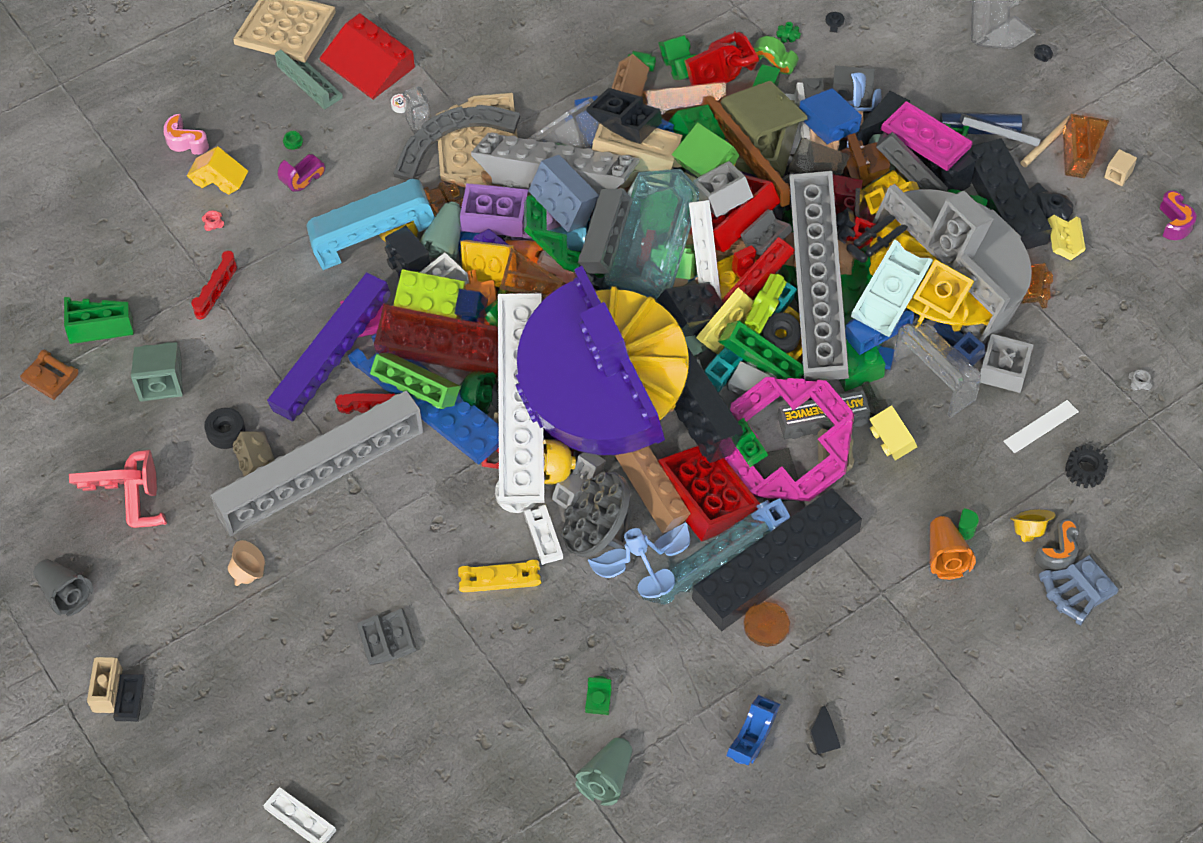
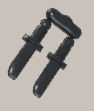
(859, 255)

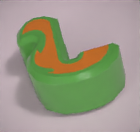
(776, 54)

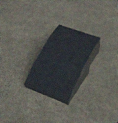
(625, 114)

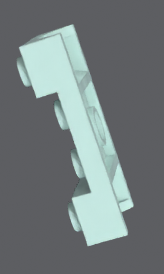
(891, 289)

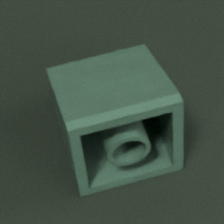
(157, 371)

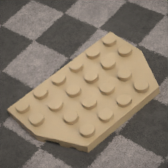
(456, 147)

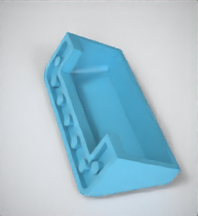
(367, 219)

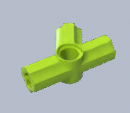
(765, 303)

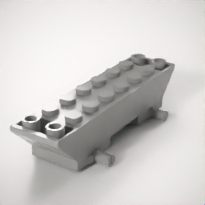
(515, 161)

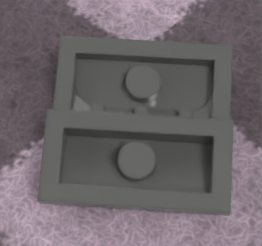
(386, 637)

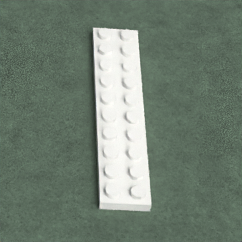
(519, 438)

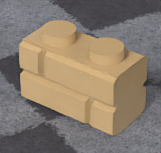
(104, 684)

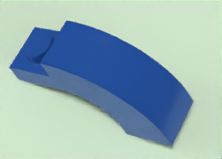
(754, 731)

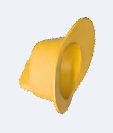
(1032, 523)

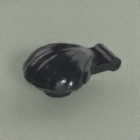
(1052, 203)

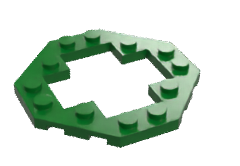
(552, 242)

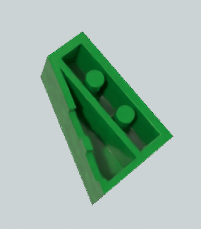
(96, 321)

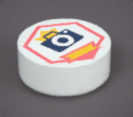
(397, 103)

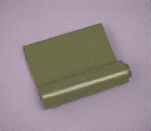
(762, 111)

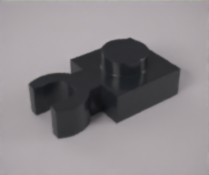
(844, 223)

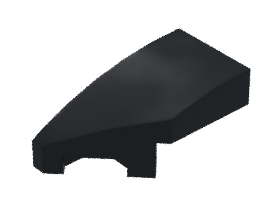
(824, 733)

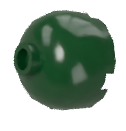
(477, 389)

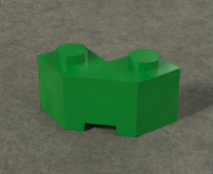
(674, 53)

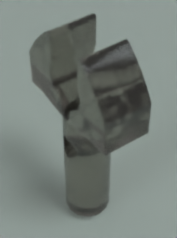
(873, 401)

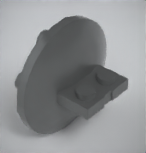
(598, 515)

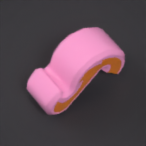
(184, 139)

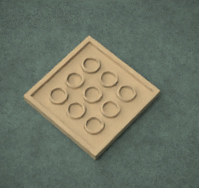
(285, 25)

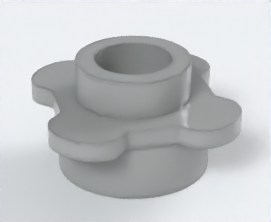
(1143, 376)

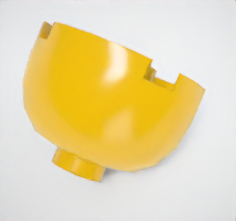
(557, 462)

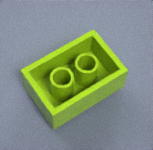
(428, 293)

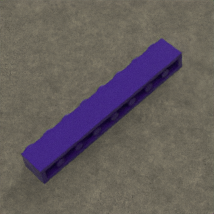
(329, 347)

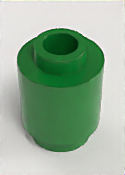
(646, 58)

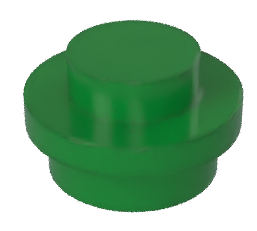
(292, 140)

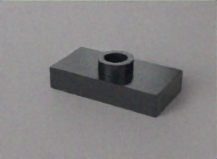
(129, 697)

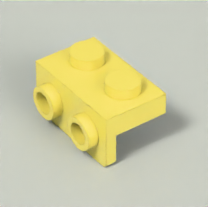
(1067, 237)

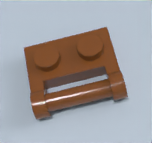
(44, 379)

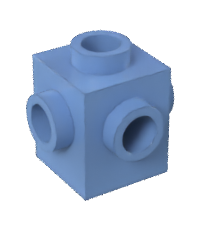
(771, 513)

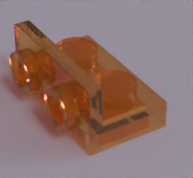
(1039, 286)

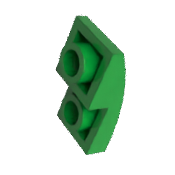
(749, 445)

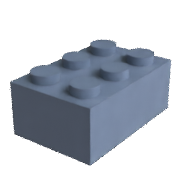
(563, 193)

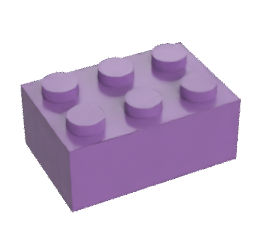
(493, 209)

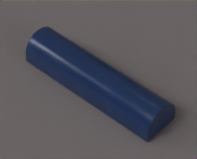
(1010, 120)

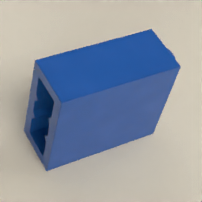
(830, 116)

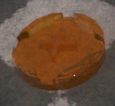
(766, 624)

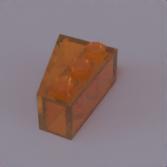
(1081, 143)
(527, 277)

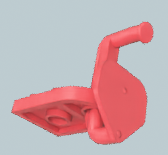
(131, 479)

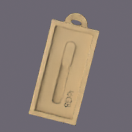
(653, 152)

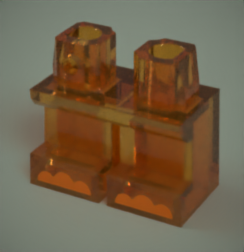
(441, 195)

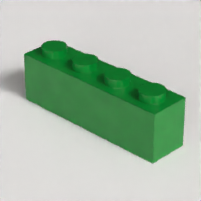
(760, 352)

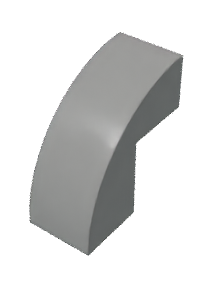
(569, 491)

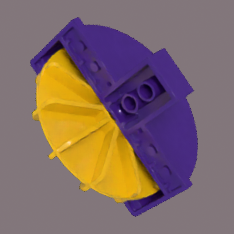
(601, 367)

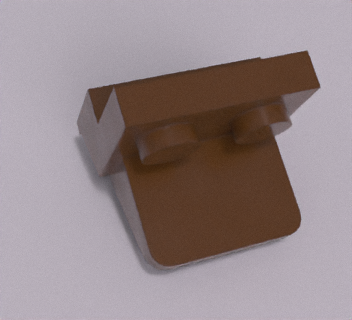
(864, 161)

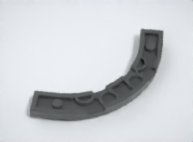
(448, 122)

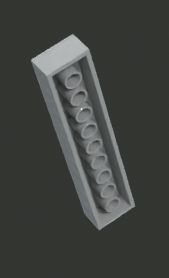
(818, 277)
(317, 463)

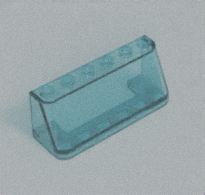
(654, 233)

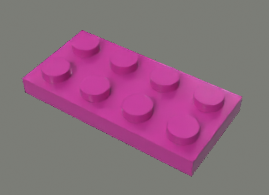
(927, 135)

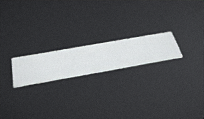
(1040, 426)

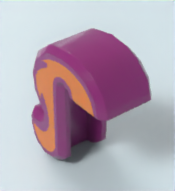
(300, 175)
(1181, 215)

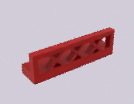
(759, 272)

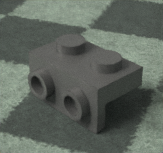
(765, 232)

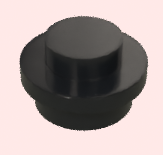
(1043, 53)

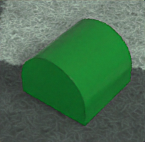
(968, 523)

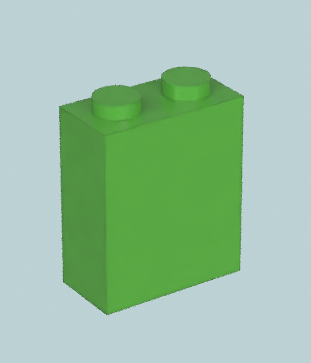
(703, 151)

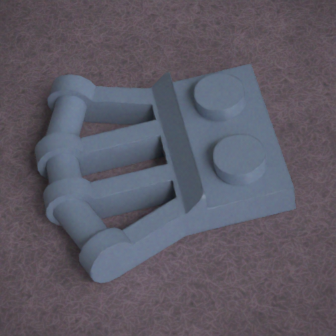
(1088, 579)

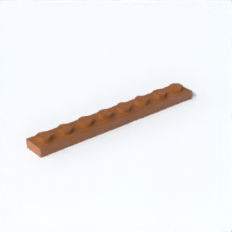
(747, 151)

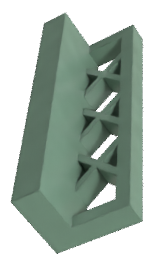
(306, 82)

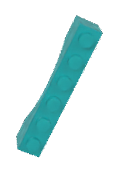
(726, 362)

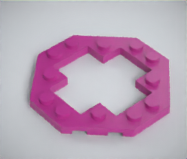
(835, 441)

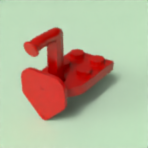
(722, 60)

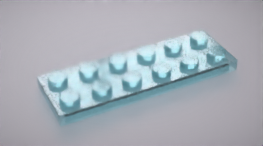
(712, 555)

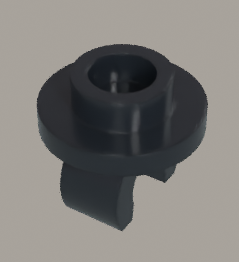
(834, 20)

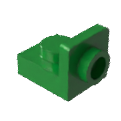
(598, 695)

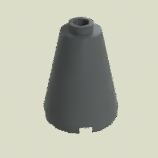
(62, 587)

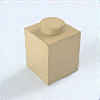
(1120, 167)

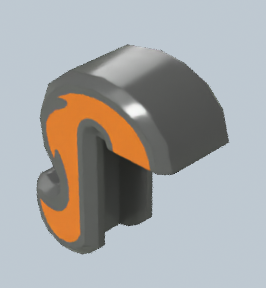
(1066, 547)

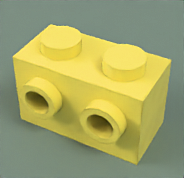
(893, 433)

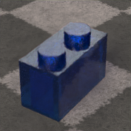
(471, 306)

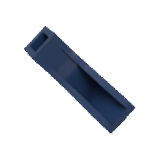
(966, 345)

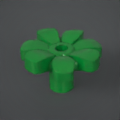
(788, 32)

